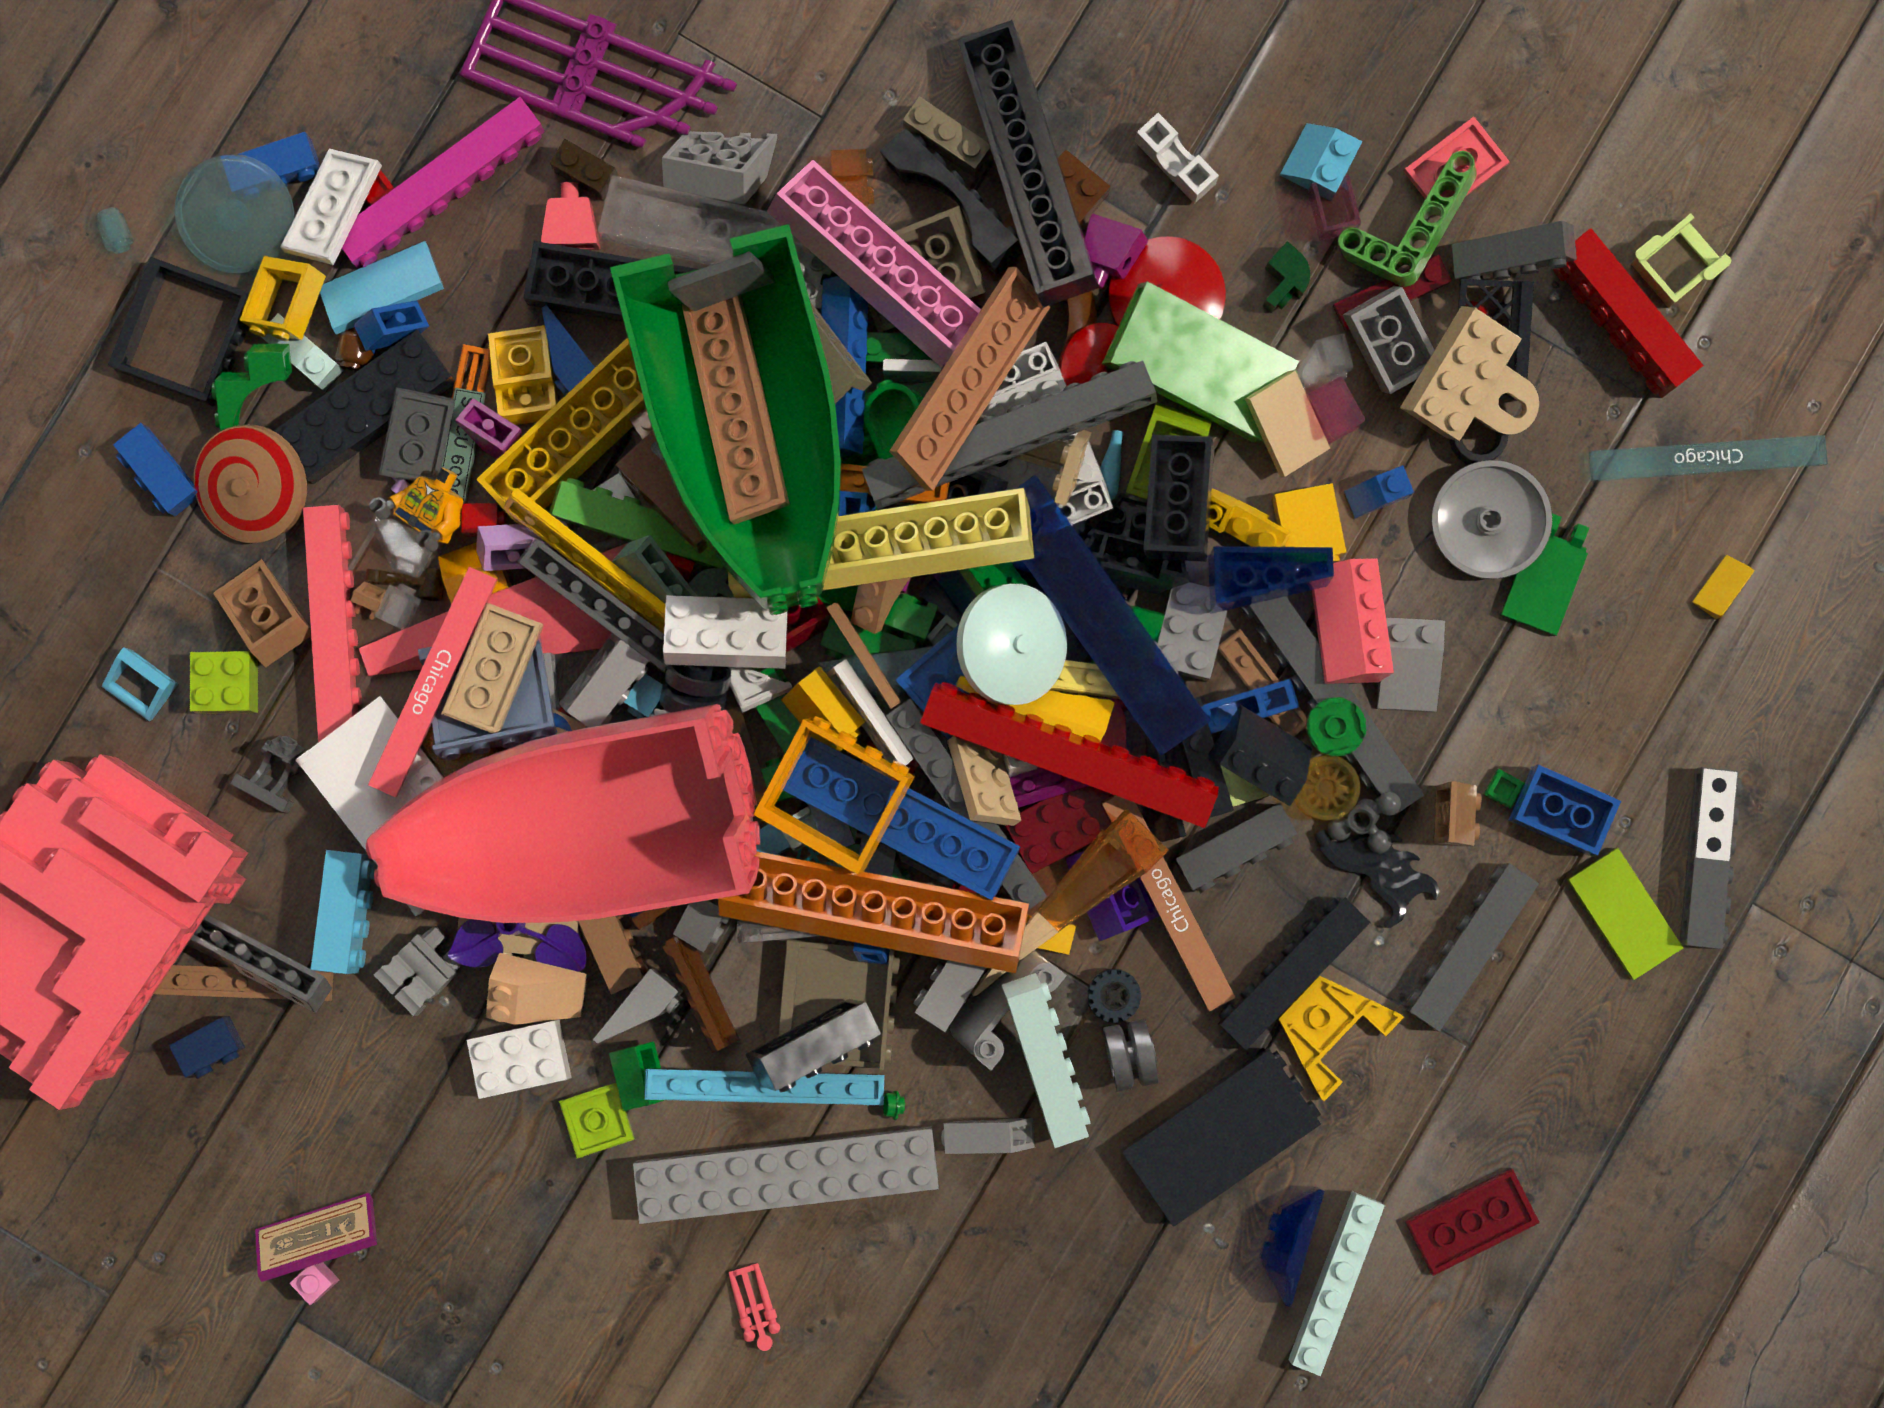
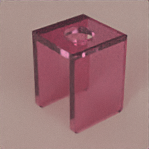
(1351, 208)
(1335, 409)

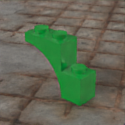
(265, 365)

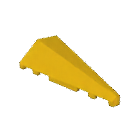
(1078, 712)

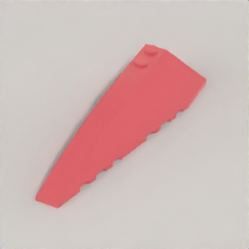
(564, 628)

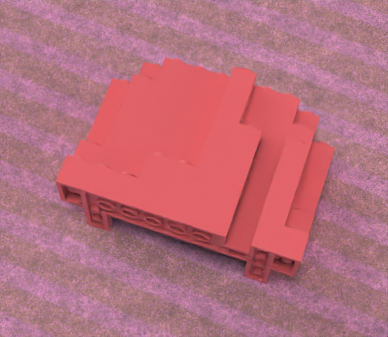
(94, 910)

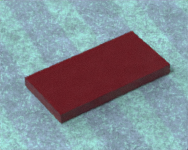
(1472, 1221)

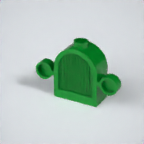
(886, 417)

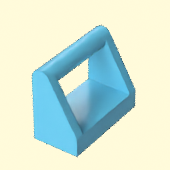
(146, 669)

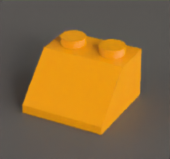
(455, 565)

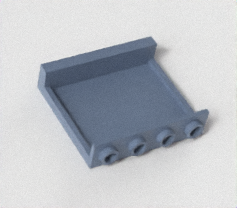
(527, 719)

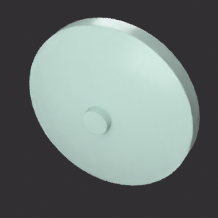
(1011, 644)

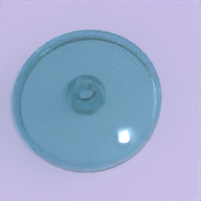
(233, 212)

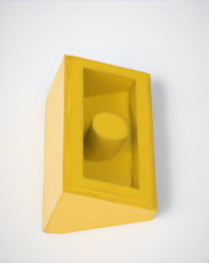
(1723, 586)

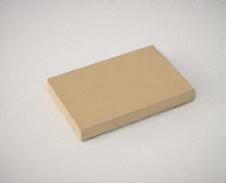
(1287, 423)

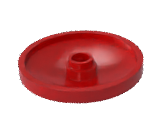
(1177, 268)

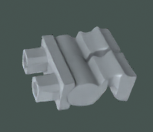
(426, 962)

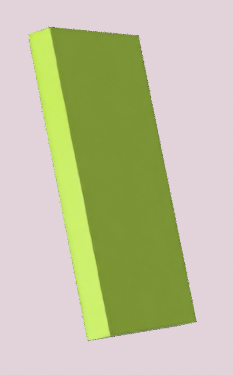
(1625, 913)

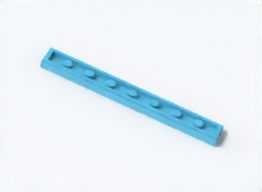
(744, 1087)

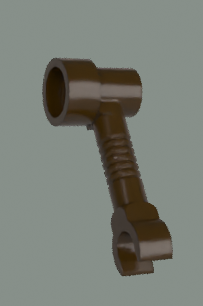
(429, 583)

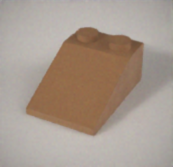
(263, 613)
(1456, 814)

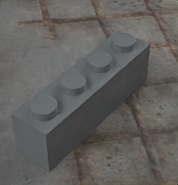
(1515, 252)
(1236, 846)

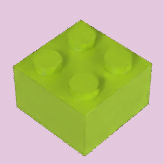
(223, 682)

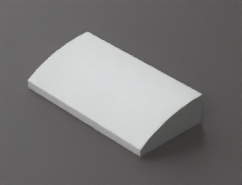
(876, 723)

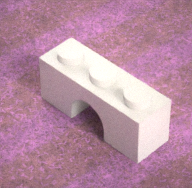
(1188, 172)

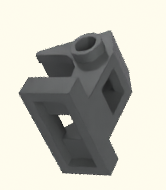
(266, 787)

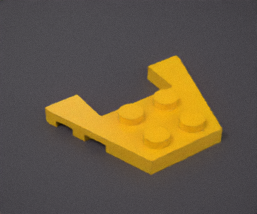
(1320, 1021)

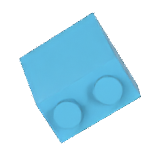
(1321, 157)

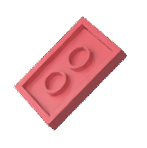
(1469, 138)

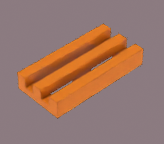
(473, 371)

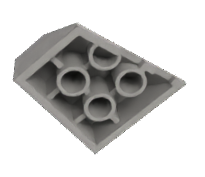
(718, 165)

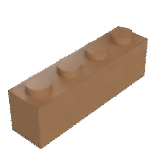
(614, 952)

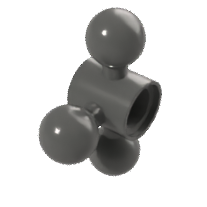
(1378, 840)

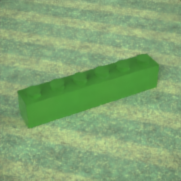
(621, 519)

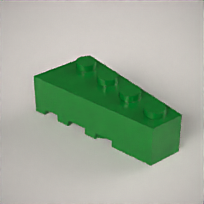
(905, 617)

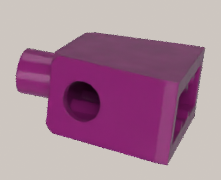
(1112, 247)

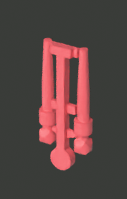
(764, 1341)

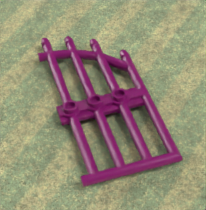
(582, 69)

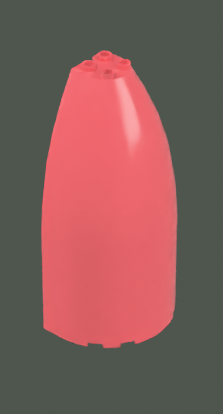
(581, 825)

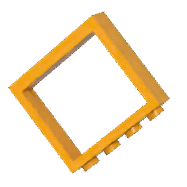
(809, 836)

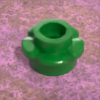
(893, 1105)

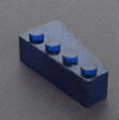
(1265, 573)

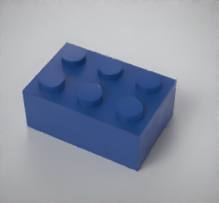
(1564, 810)

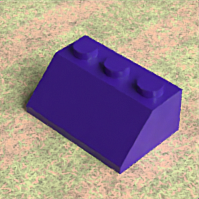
(1122, 910)

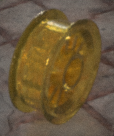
(1352, 788)

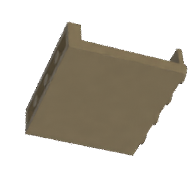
(829, 974)

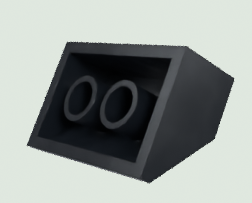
(1263, 755)

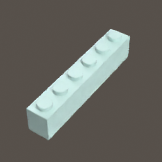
(1045, 1059)
(1336, 1283)

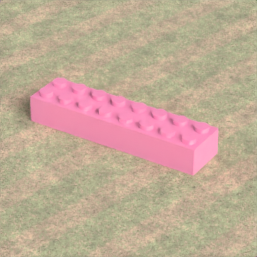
(874, 261)

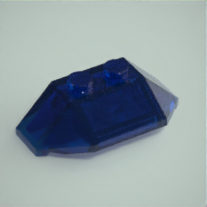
(1289, 1241)

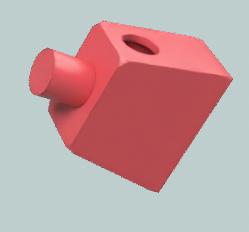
(570, 220)

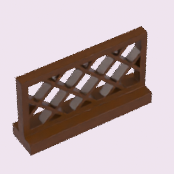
(701, 993)

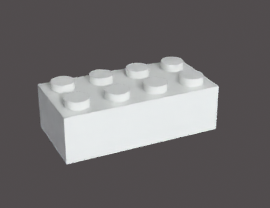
(723, 633)

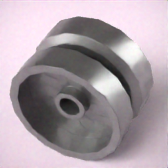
(1130, 1055)

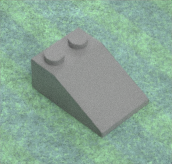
(1417, 665)
(648, 1000)

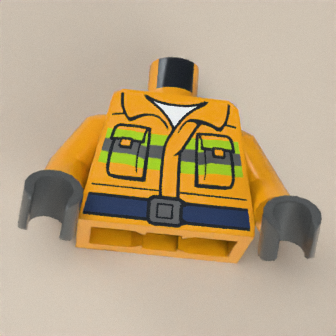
(427, 507)

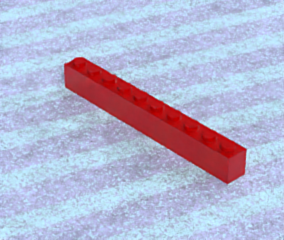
(1069, 754)

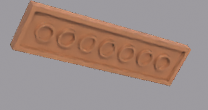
(969, 379)
(736, 409)

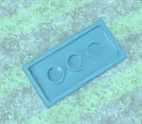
(386, 282)

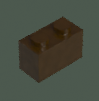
(583, 168)

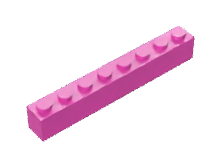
(441, 181)

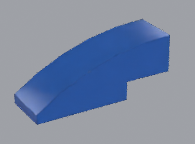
(1262, 701)

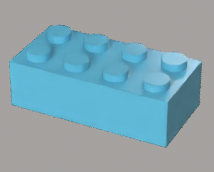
(343, 912)

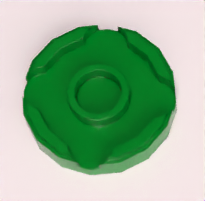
(1336, 727)

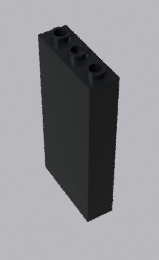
(1222, 1136)

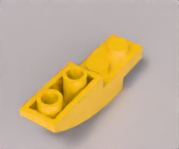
(1244, 522)

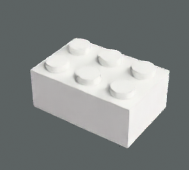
(519, 1059)

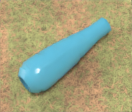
(1111, 464)

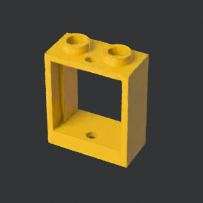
(264, 292)

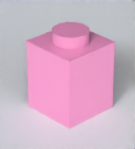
(314, 1282)

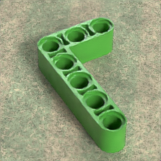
(1418, 230)

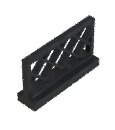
(1519, 320)

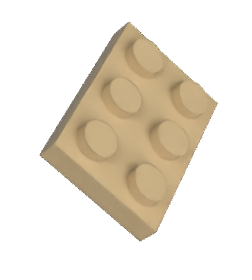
(984, 783)

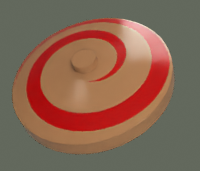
(250, 483)

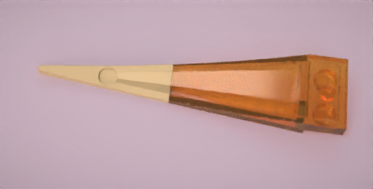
(1106, 866)

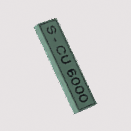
(460, 448)

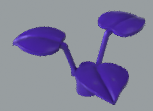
(479, 945)

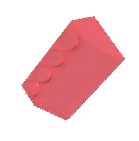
(1353, 624)

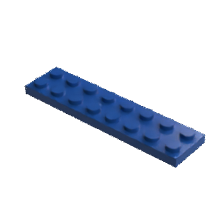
(919, 827)

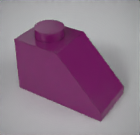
(488, 428)

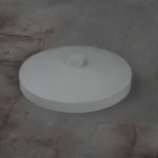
(1491, 519)

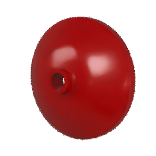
(1085, 352)

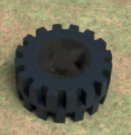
(1120, 1003)

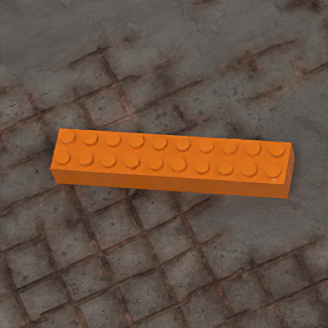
(882, 912)

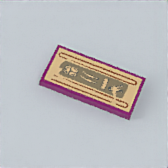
(315, 1237)

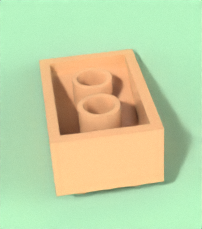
(533, 991)

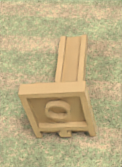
(1063, 456)

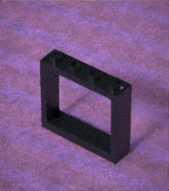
(140, 314)

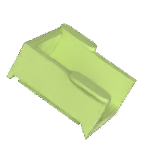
(1714, 263)

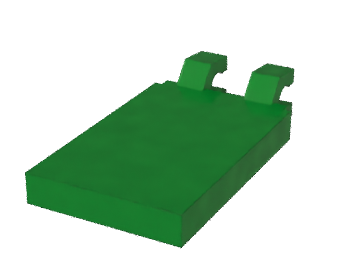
(1545, 587)

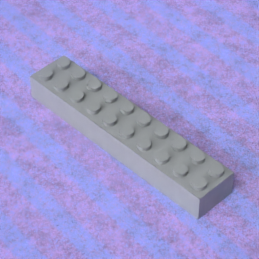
(785, 1175)

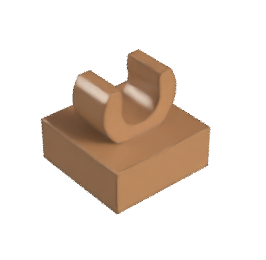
(367, 596)

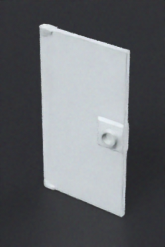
(345, 763)

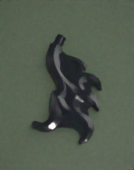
(1388, 872)

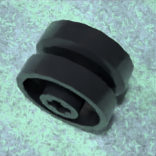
(694, 687)

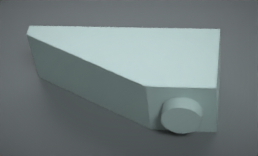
(309, 359)

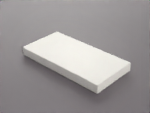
(331, 206)

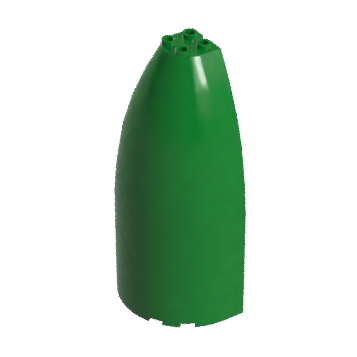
(788, 551)

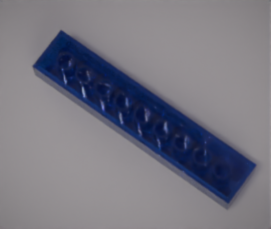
(1108, 625)

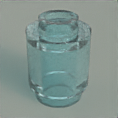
(114, 230)

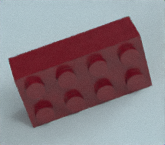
(1059, 826)

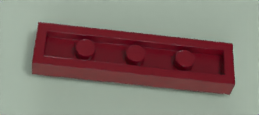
(1432, 277)

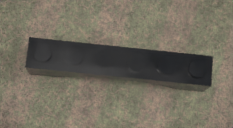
(915, 164)

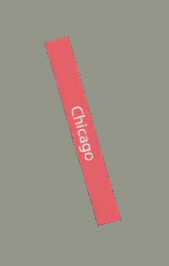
(432, 682)

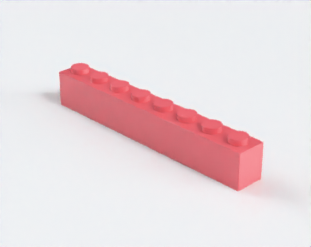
(331, 616)

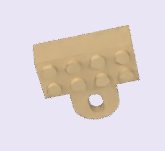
(1469, 377)

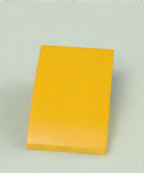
(522, 374)

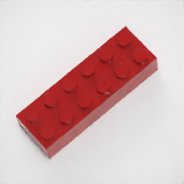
(1628, 316)

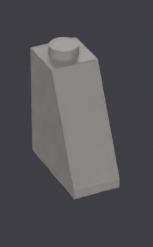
(988, 1136)

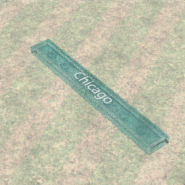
(1708, 458)

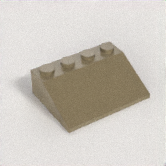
(948, 247)

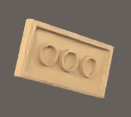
(492, 669)

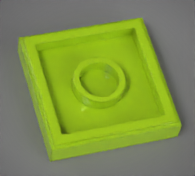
(596, 1120)

